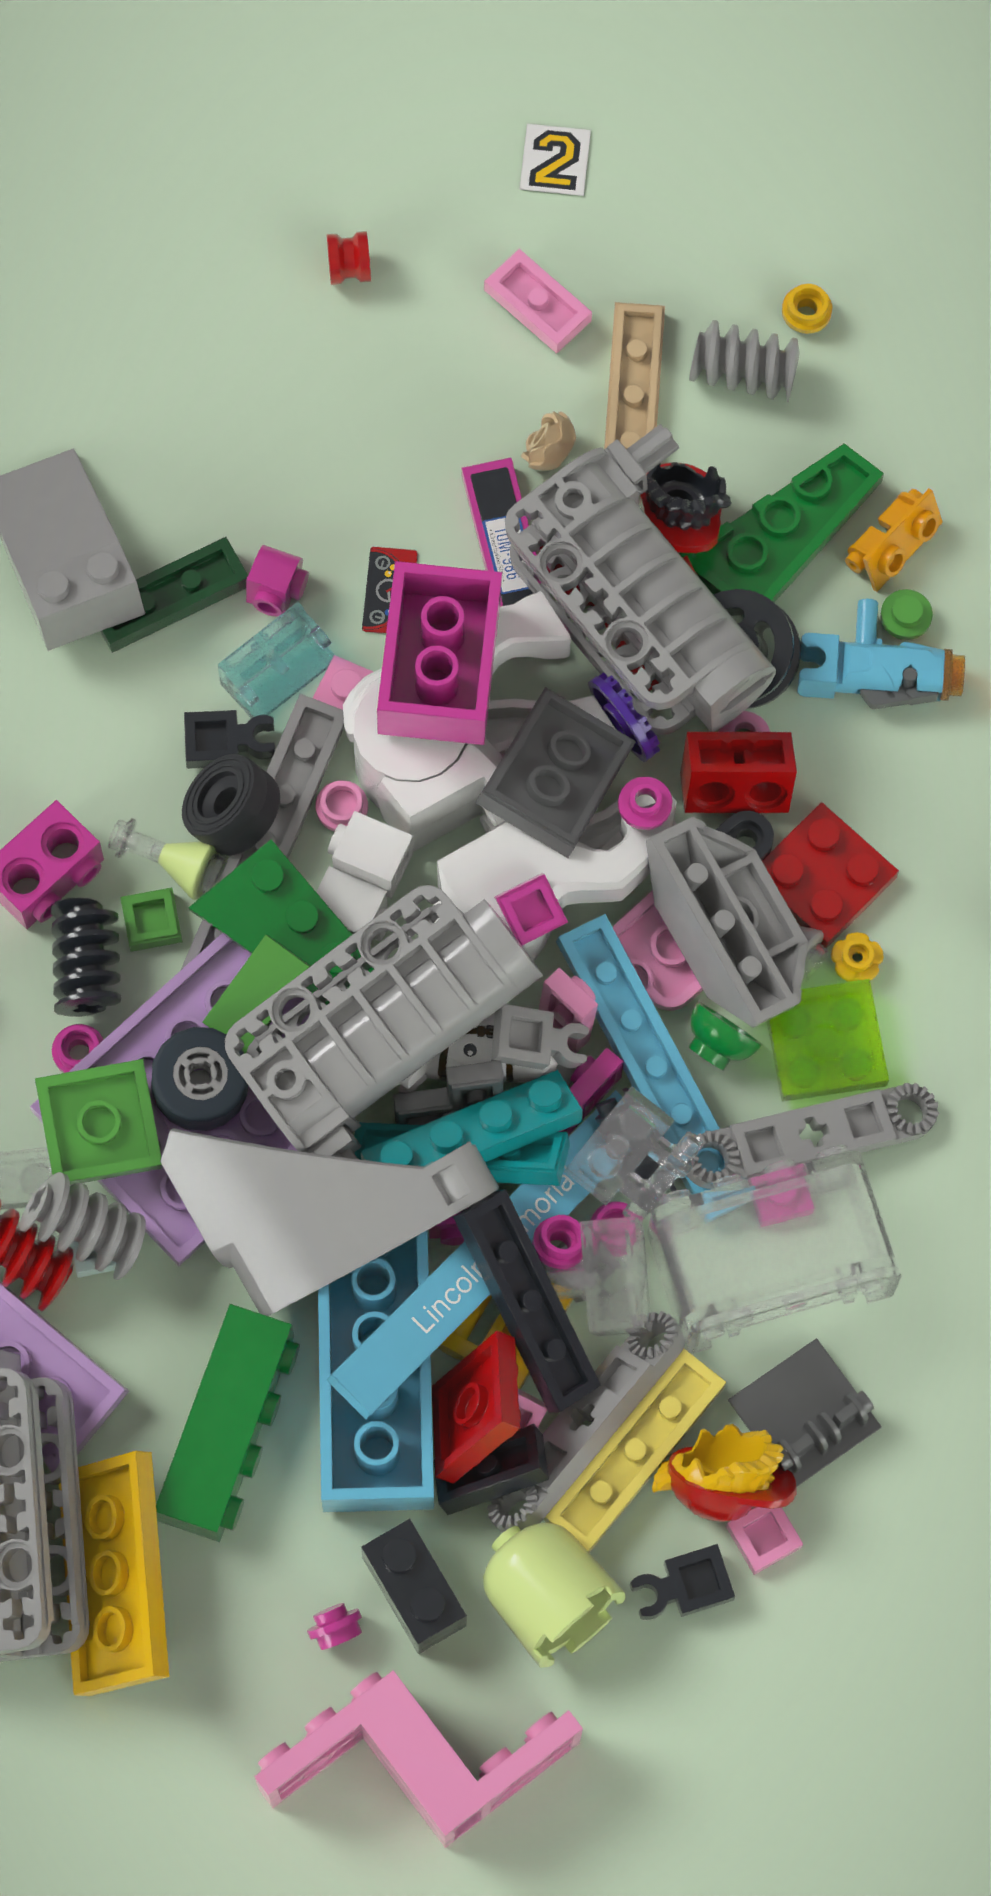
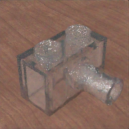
(610, 1277)

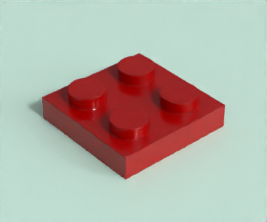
(827, 873)
(475, 1407)

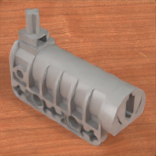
(638, 587)
(380, 1024)
(24, 1531)

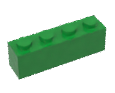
(226, 1422)

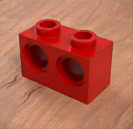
(738, 772)

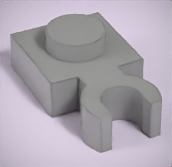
(529, 1040)

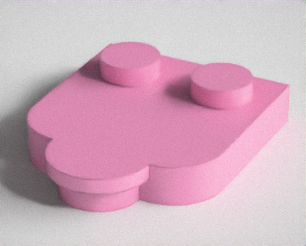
(657, 957)

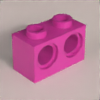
(30, 857)

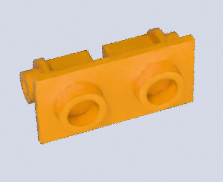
(910, 523)

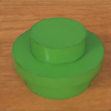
(906, 614)

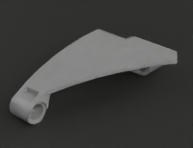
(309, 1217)

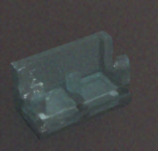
(276, 662)

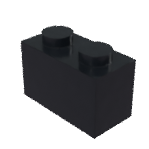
(414, 1586)

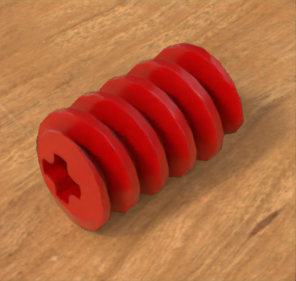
(32, 1260)

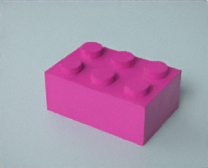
(439, 653)

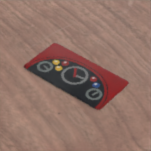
(380, 585)

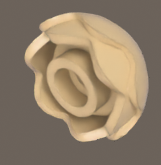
(551, 443)

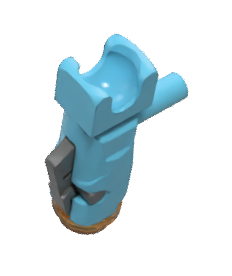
(877, 671)

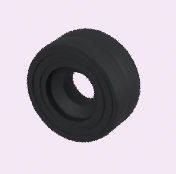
(231, 804)

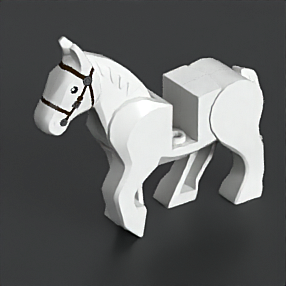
(435, 787)

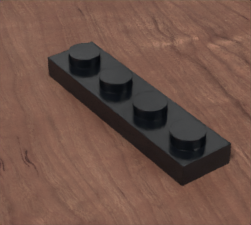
(527, 1301)

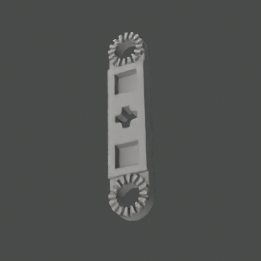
(858, 1121)
(569, 1446)

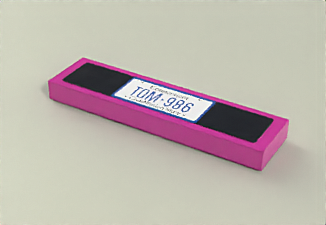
(490, 494)

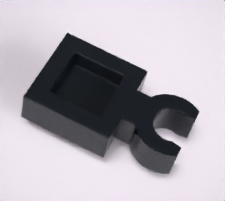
(219, 734)
(692, 1581)

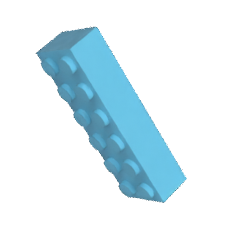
(389, 1456)

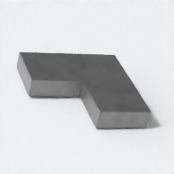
(464, 1088)

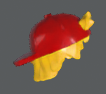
(727, 1474)

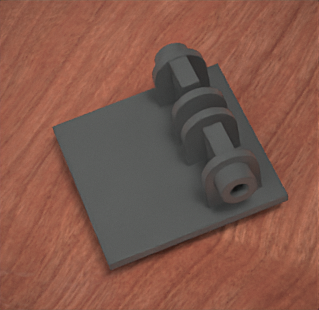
(807, 1411)

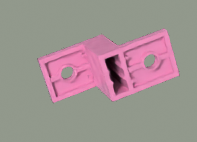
(416, 1756)

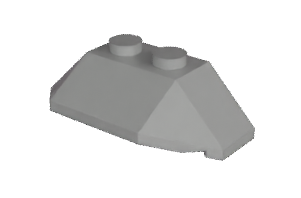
(728, 920)

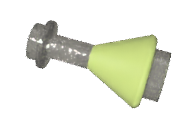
(191, 864)

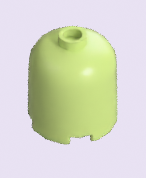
(548, 1589)

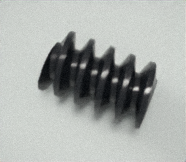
(83, 958)

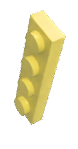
(636, 1450)

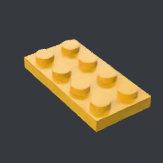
(122, 1577)

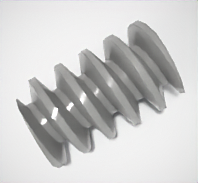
(745, 360)
(86, 1221)

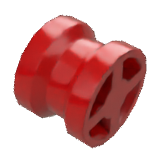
(348, 257)

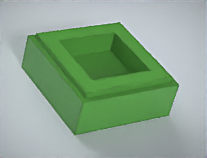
(151, 919)

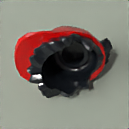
(685, 505)

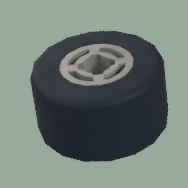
(191, 1096)

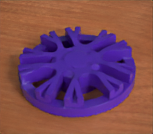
(623, 716)

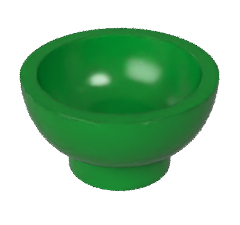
(719, 1038)

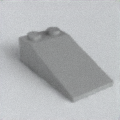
(65, 551)

